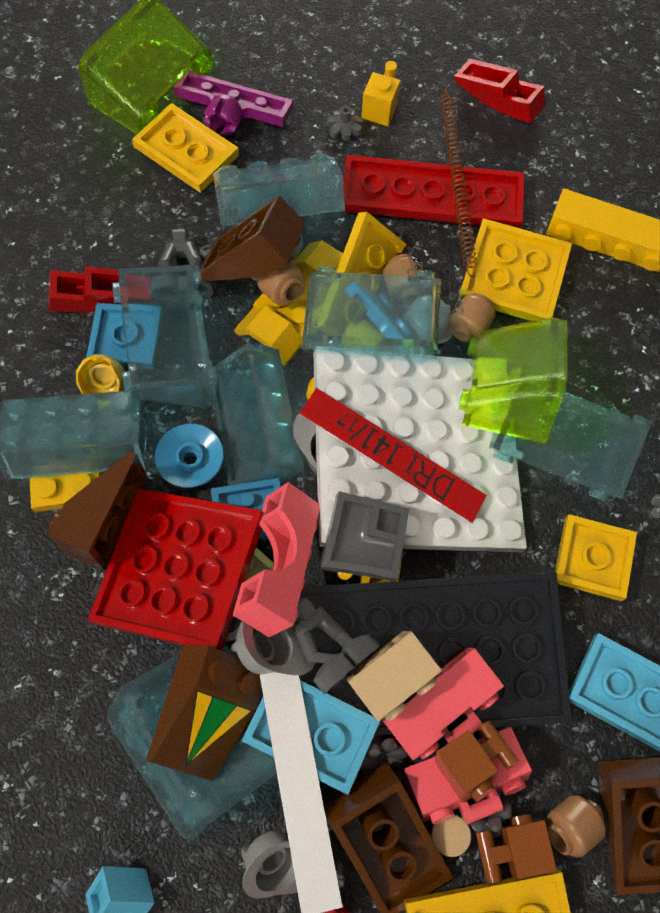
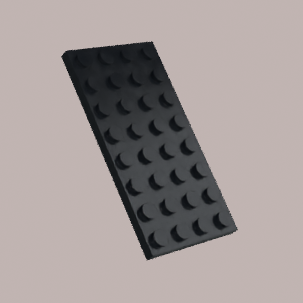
(504, 617)

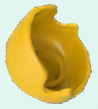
(99, 375)

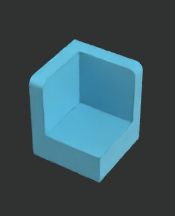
(120, 891)

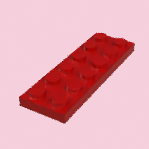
(427, 192)

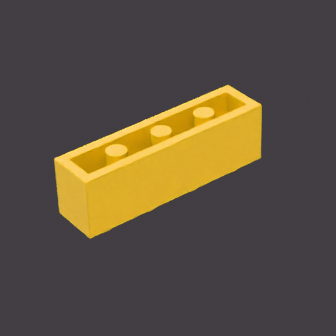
(607, 229)

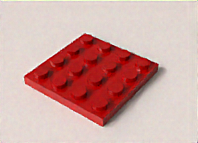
(177, 569)

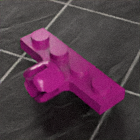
(231, 102)

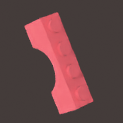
(272, 596)

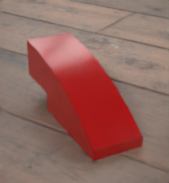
(502, 89)
(81, 290)

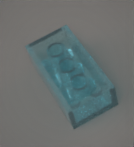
(305, 185)
(70, 433)

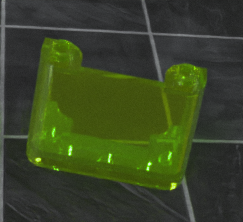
(140, 63)
(517, 379)

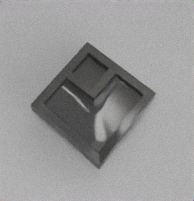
(365, 537)

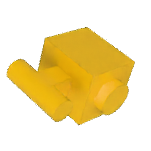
(381, 96)

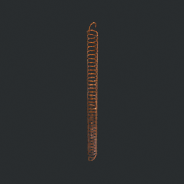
(467, 252)

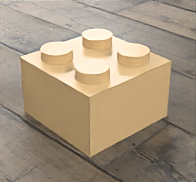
(394, 675)

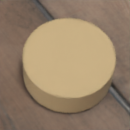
(451, 836)

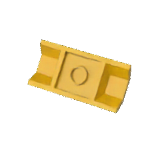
(283, 324)

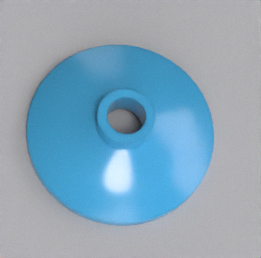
(184, 442)

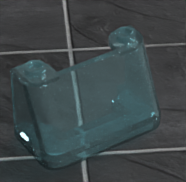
(372, 313)
(165, 336)
(584, 446)
(187, 800)

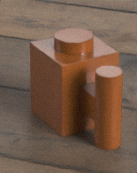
(470, 765)
(523, 847)

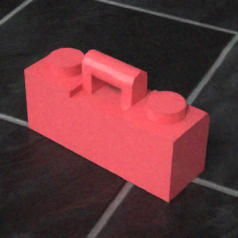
(460, 689)
(437, 799)

